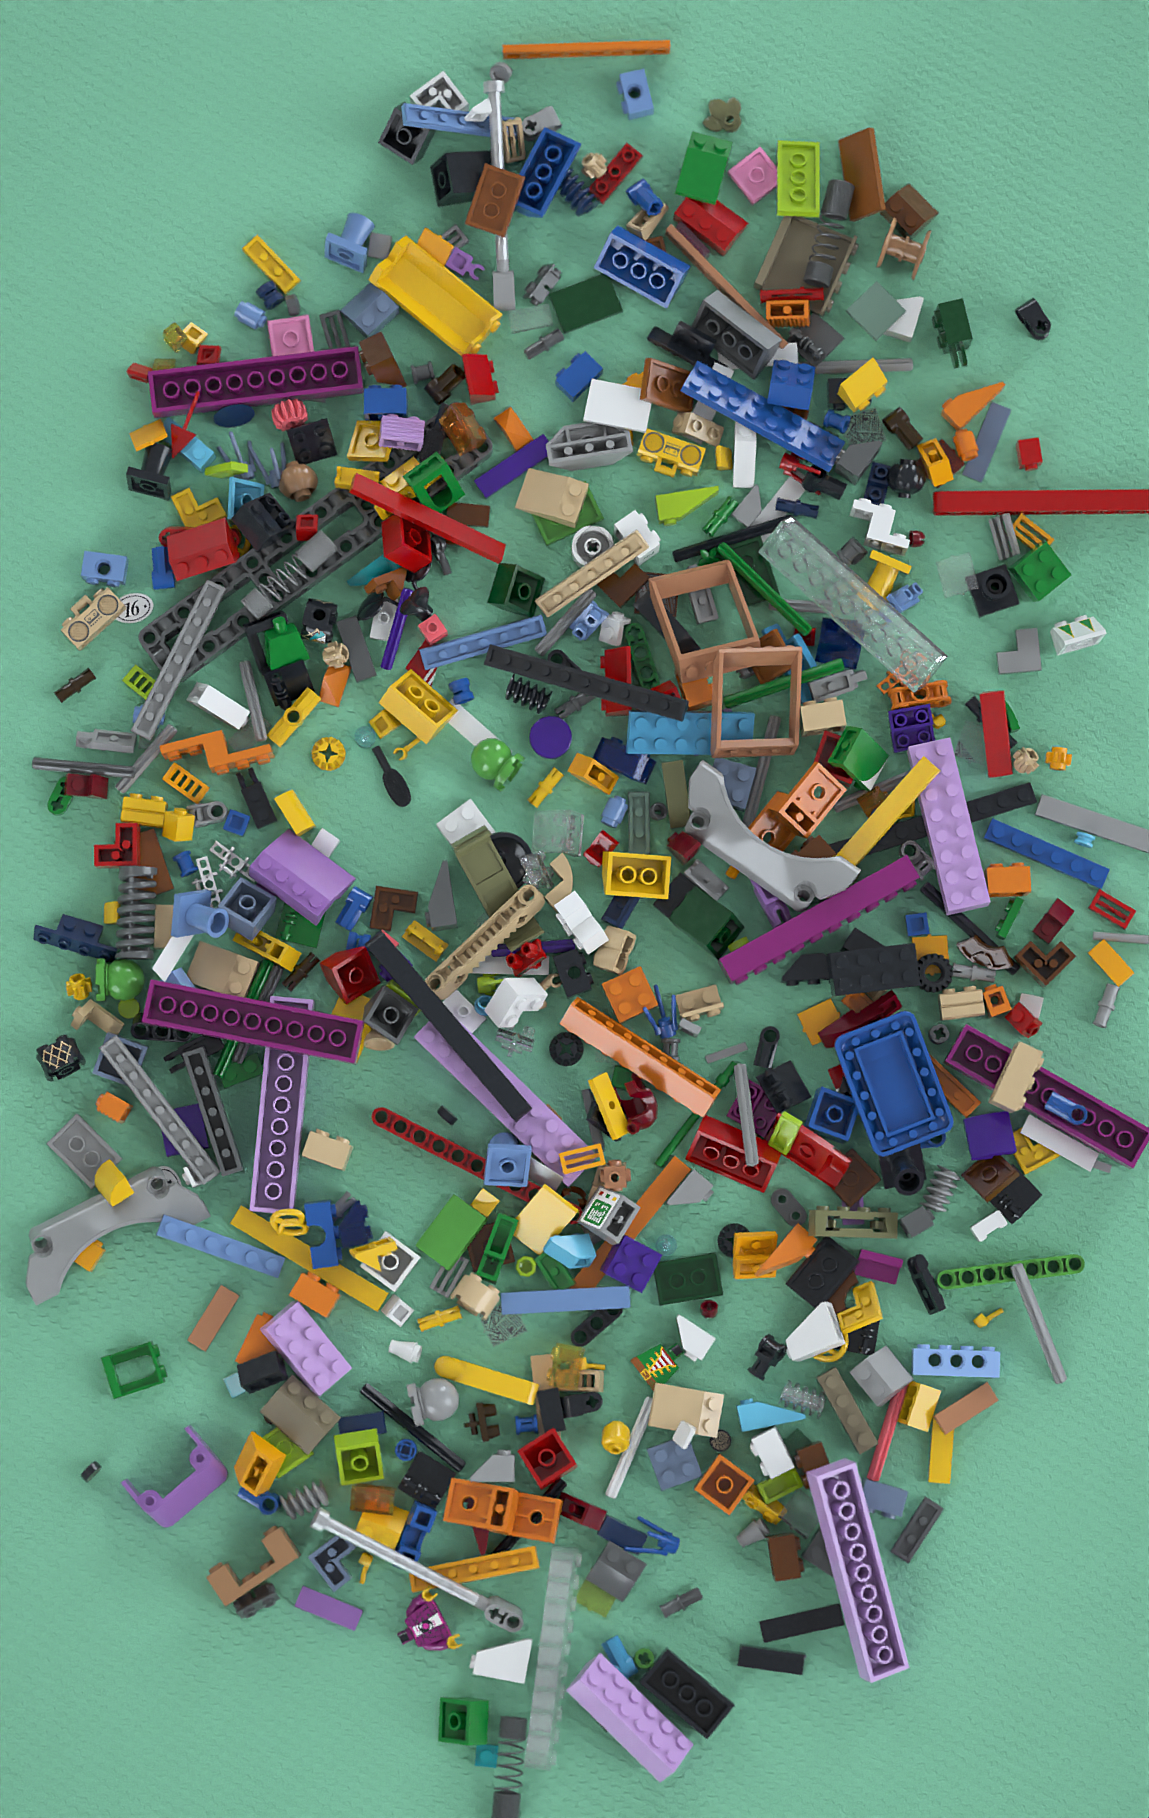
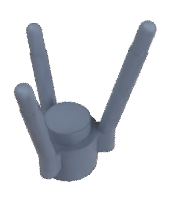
(251, 467)
(275, 475)

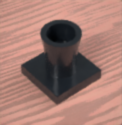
(151, 477)
(990, 601)
(903, 1170)

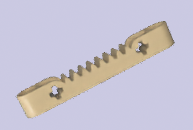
(485, 940)

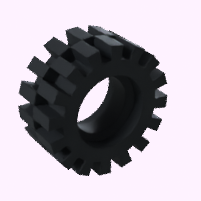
(945, 968)

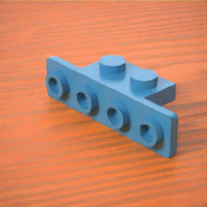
(807, 659)

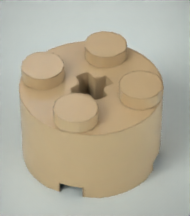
(475, 1296)

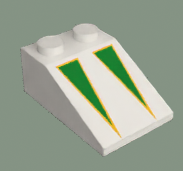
(1076, 635)

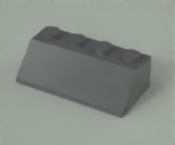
(737, 334)

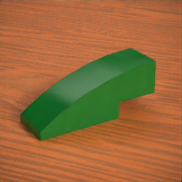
(497, 1248)

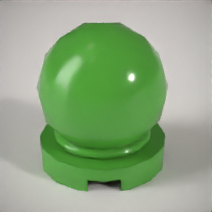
(495, 762)
(120, 979)

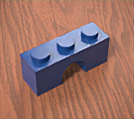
(322, 1214)
(417, 1525)

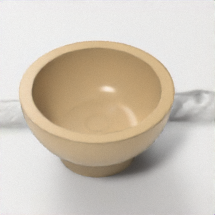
(377, 1042)

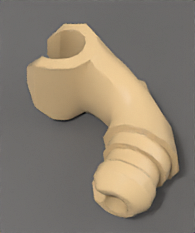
(546, 983)

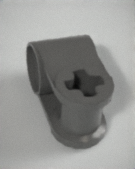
(852, 552)

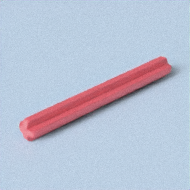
(886, 1435)

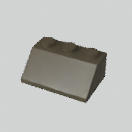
(300, 1414)

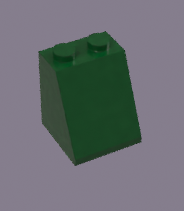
(706, 922)

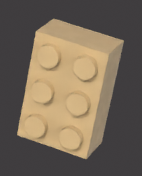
(1016, 1077)

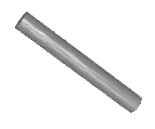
(1118, 937)

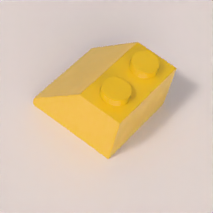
(863, 385)
(383, 1528)

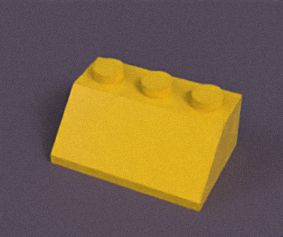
(418, 706)
(636, 875)

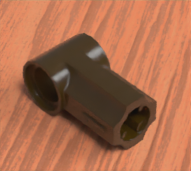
(442, 386)
(899, 424)

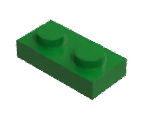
(1012, 909)
(238, 1073)
(554, 1272)

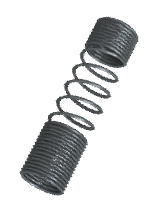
(836, 207)
(507, 1802)

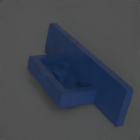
(76, 936)

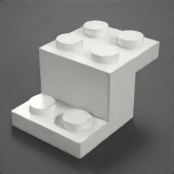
(879, 527)

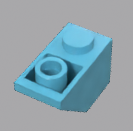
(571, 1250)

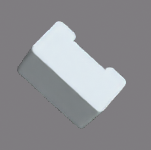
(987, 1225)

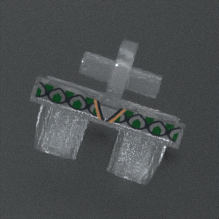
(535, 870)
(515, 1041)

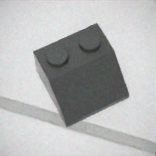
(856, 459)
(616, 1571)

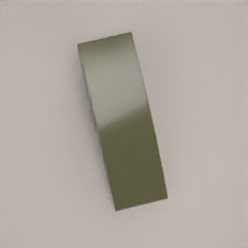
(676, 793)

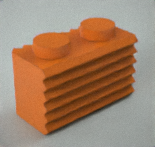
(788, 313)
(113, 1107)

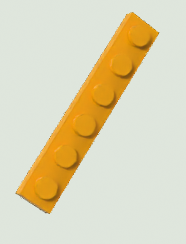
(482, 1567)

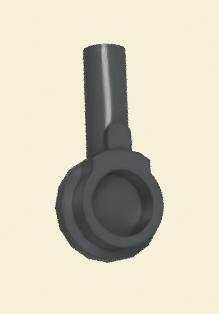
(438, 547)

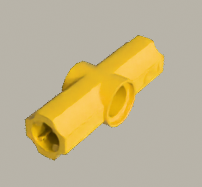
(303, 705)

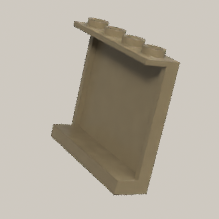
(789, 257)

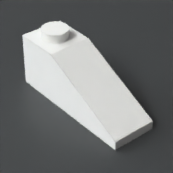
(744, 457)

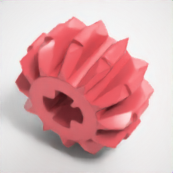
(289, 414)

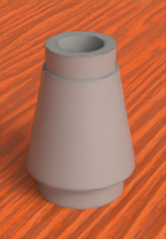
(753, 1532)

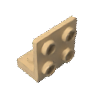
(698, 1003)

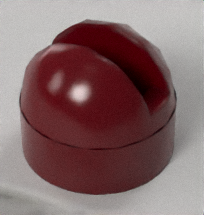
(916, 538)
(709, 1304)

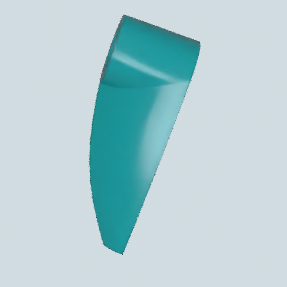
(374, 569)

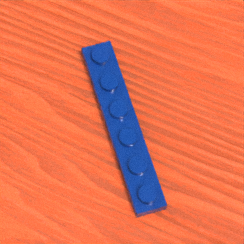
(1046, 853)

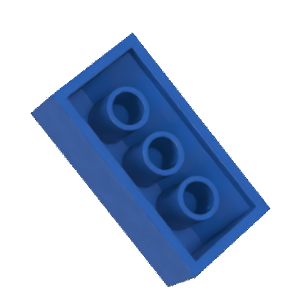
(545, 172)
(641, 266)

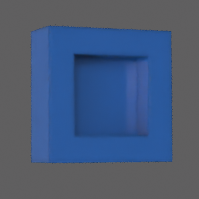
(236, 823)
(917, 924)

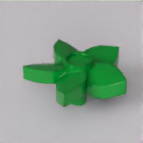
(708, 558)

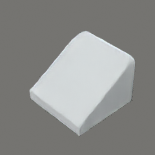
(479, 112)
(325, 842)
(1032, 1003)
(397, 1310)
(684, 1434)

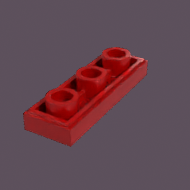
(624, 163)

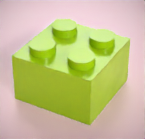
(358, 1457)

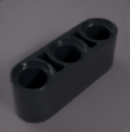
(155, 1033)
(590, 1332)

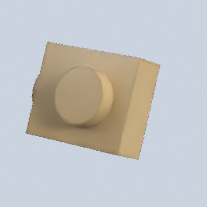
(698, 427)
(98, 1016)

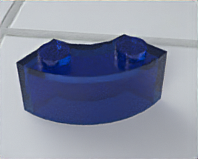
(613, 756)

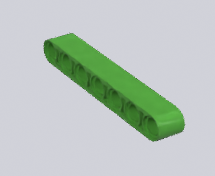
(1000, 1277)

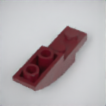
(879, 1009)

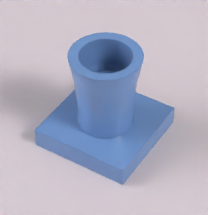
(349, 247)
(195, 916)
(507, 1161)

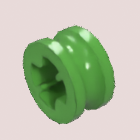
(638, 1660)

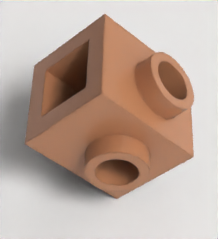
(615, 1167)

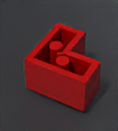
(124, 851)

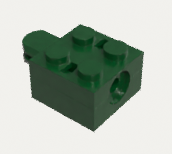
(953, 330)

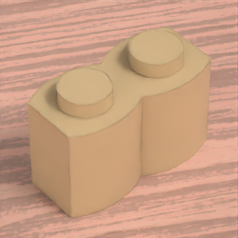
(614, 953)

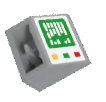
(608, 1215)

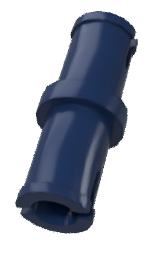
(796, 508)

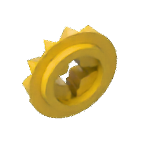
(334, 761)

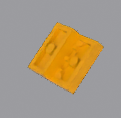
(751, 1251)

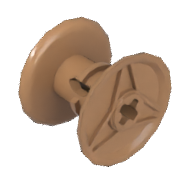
(903, 248)

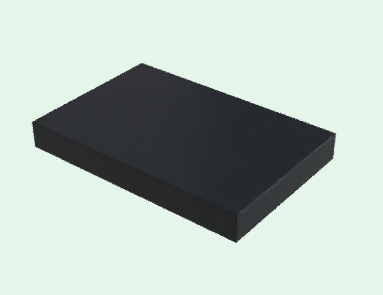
(822, 1272)

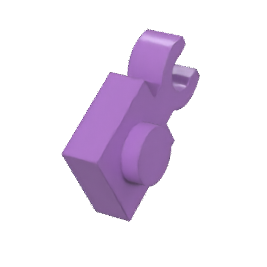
(461, 262)

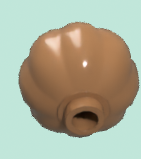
(298, 481)

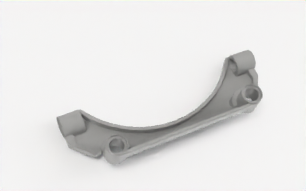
(772, 869)
(80, 1226)

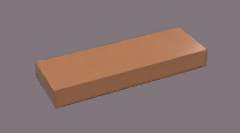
(213, 1318)
(965, 1408)

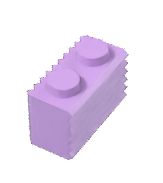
(401, 432)

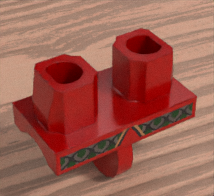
(528, 957)

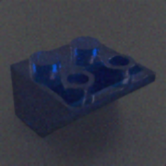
(836, 644)
(353, 1227)

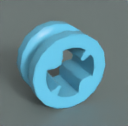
(1084, 839)

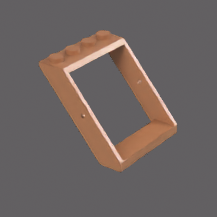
(756, 657)
(699, 663)

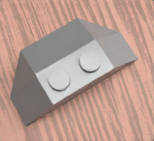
(588, 446)

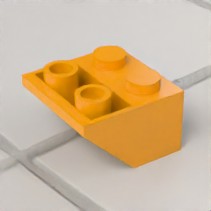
(258, 1465)

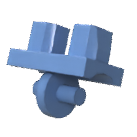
(905, 597)
(588, 621)

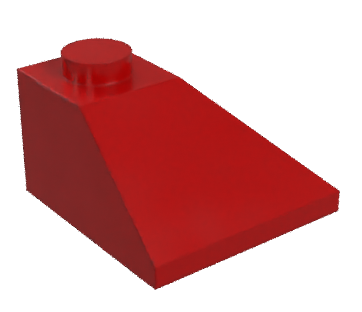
(350, 973)

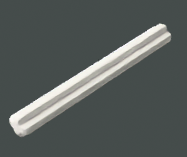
(627, 1456)

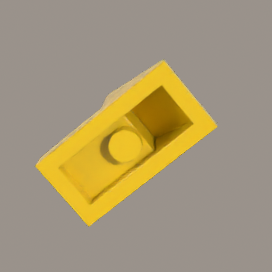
(369, 1252)

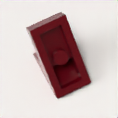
(86, 786)
(1053, 921)

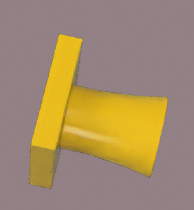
(885, 573)

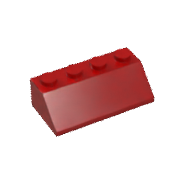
(721, 1150)

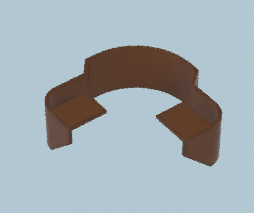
(582, 1202)

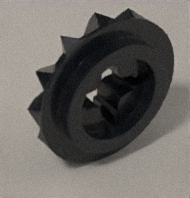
(566, 1059)
(728, 1232)

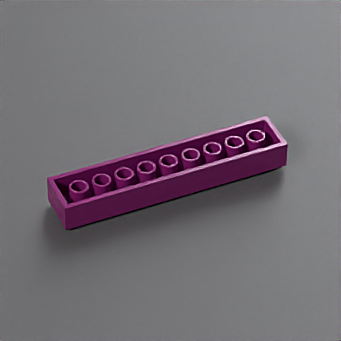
(256, 381)
(818, 920)
(253, 1022)
(1105, 1126)

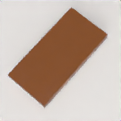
(862, 170)

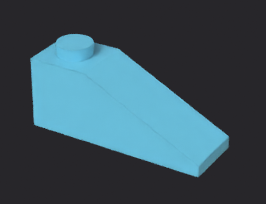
(194, 452)
(760, 1415)

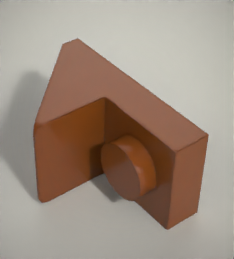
(390, 582)

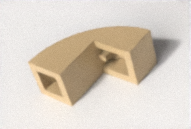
(563, 869)

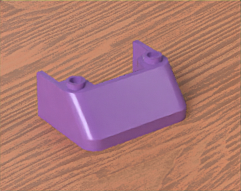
(208, 1476)

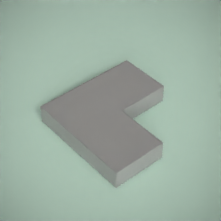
(1025, 658)

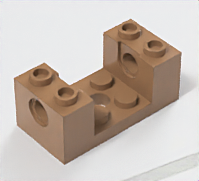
(228, 1584)

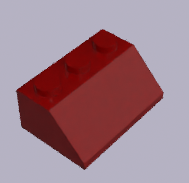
(711, 223)
(201, 549)
(617, 667)

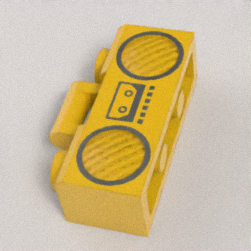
(670, 450)

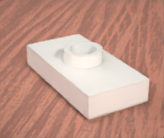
(383, 622)
(464, 1011)

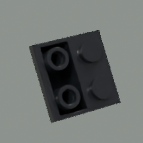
(263, 521)

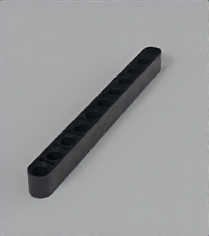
(448, 1026)

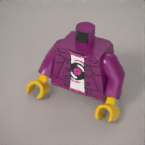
(427, 1624)

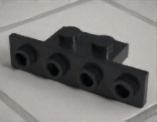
(686, 344)

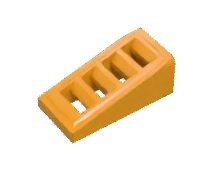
(172, 770)

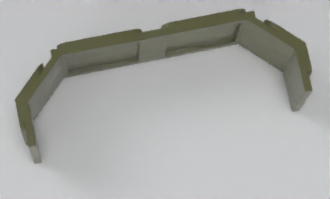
(491, 880)

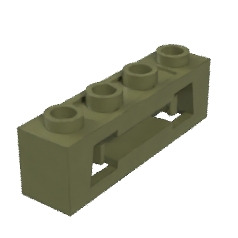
(887, 1222)

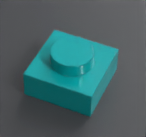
(486, 1755)

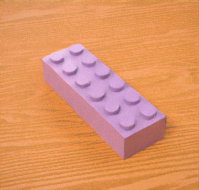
(630, 1717)

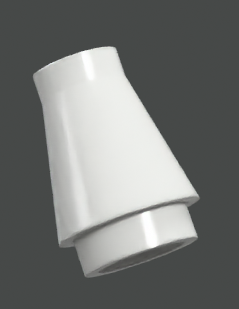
(406, 1350)

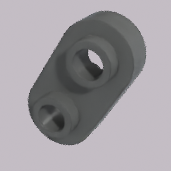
(786, 1209)

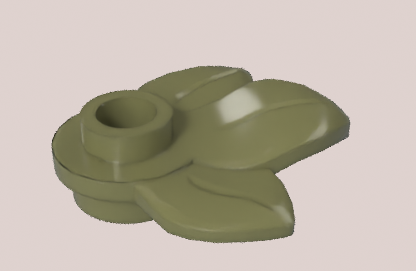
(721, 113)

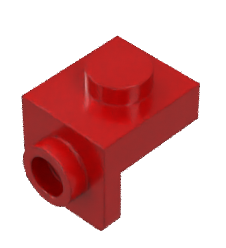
(602, 842)
(1023, 1020)

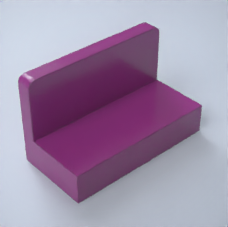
(878, 1266)

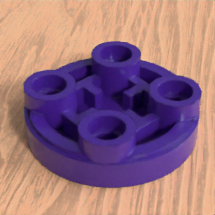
(550, 737)

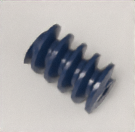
(575, 194)

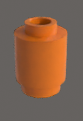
(965, 445)

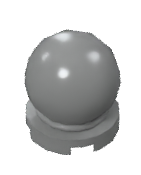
(434, 1400)

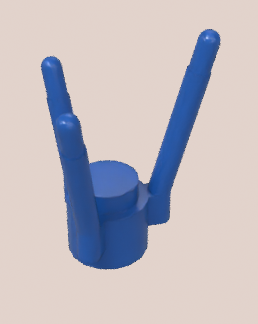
(665, 1028)
(666, 1541)

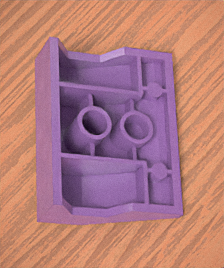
(300, 876)

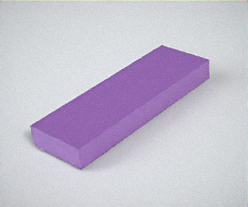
(328, 1608)

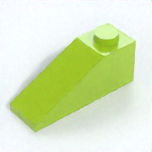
(678, 505)

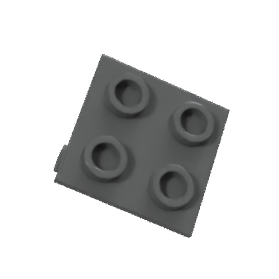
(815, 341)

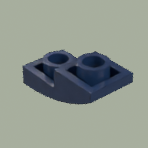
(877, 483)
(363, 1422)
(621, 1534)

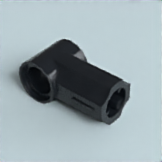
(824, 483)
(766, 1050)

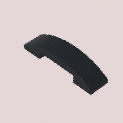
(646, 609)

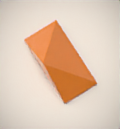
(513, 429)
(334, 685)

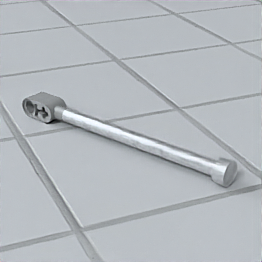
(502, 278)
(323, 1521)

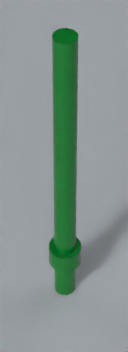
(721, 1081)

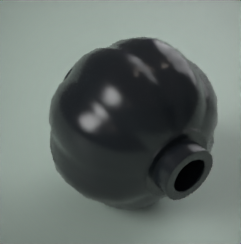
(906, 478)

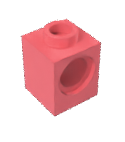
(433, 630)

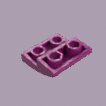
(762, 1110)

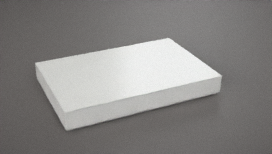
(616, 406)

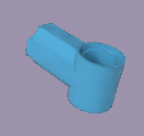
(619, 1658)

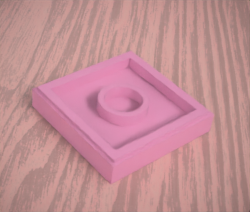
(755, 175)
(290, 335)

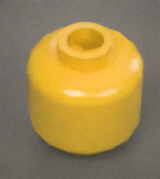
(615, 1437)

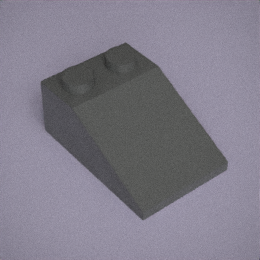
(441, 905)

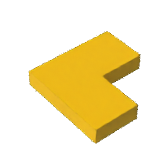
(195, 515)
(1029, 1155)
(866, 1309)

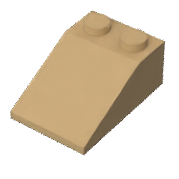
(552, 497)
(222, 970)
(678, 1404)

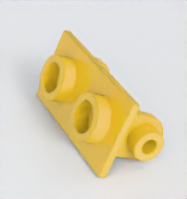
(425, 940)
(769, 1512)

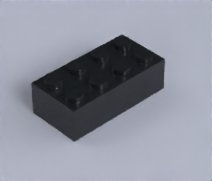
(873, 969)
(686, 1693)

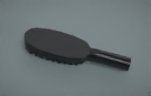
(434, 437)
(393, 780)

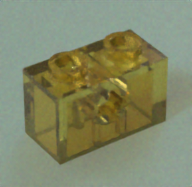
(570, 1377)

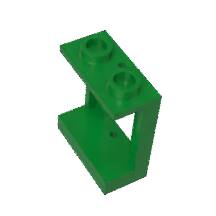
(428, 471)
(141, 1350)

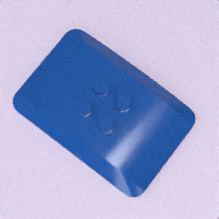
(893, 1083)

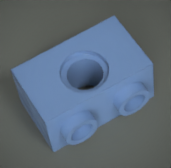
(637, 82)
(94, 561)

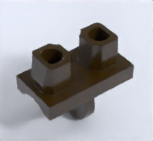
(484, 1411)

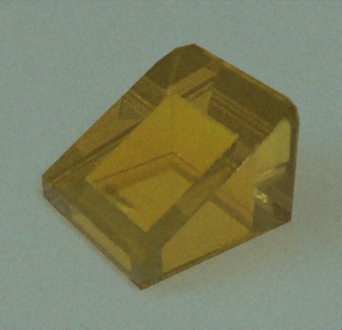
(174, 337)
(161, 364)

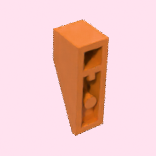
(965, 407)
(789, 1251)

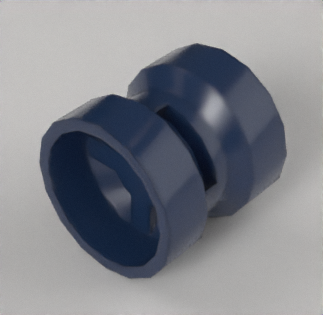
(270, 295)

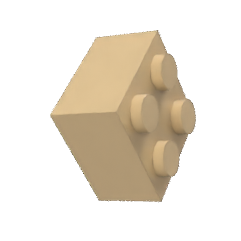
(821, 717)
(327, 1150)

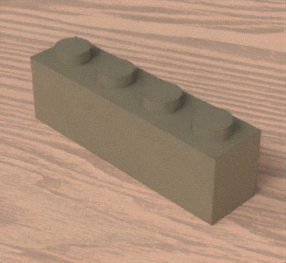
(847, 1410)

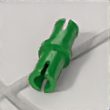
(720, 516)

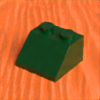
(515, 589)

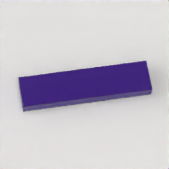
(512, 467)

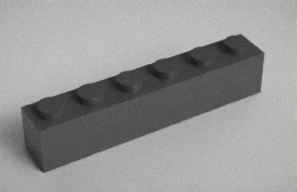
(213, 1111)

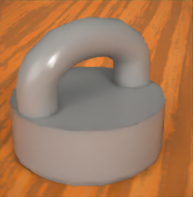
(500, 71)

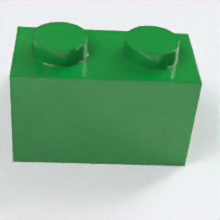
(463, 1721)

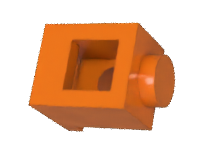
(1003, 1004)

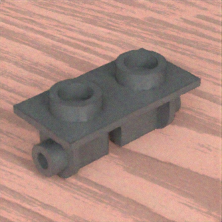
(536, 289)
(247, 1605)

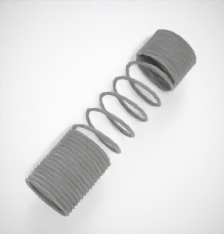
(311, 554)

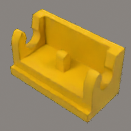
(345, 475)

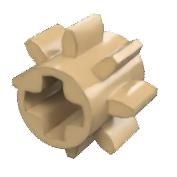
(594, 165)
(335, 654)
(1025, 760)

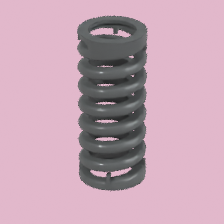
(127, 948)

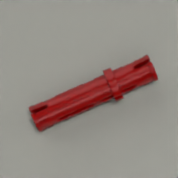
(817, 294)

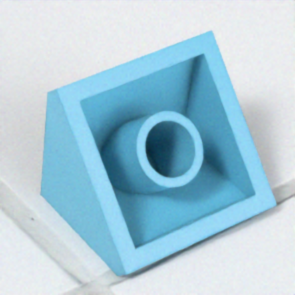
(241, 492)

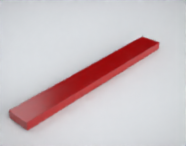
(427, 518)

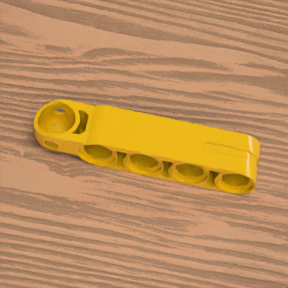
(486, 1379)

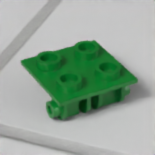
(298, 929)

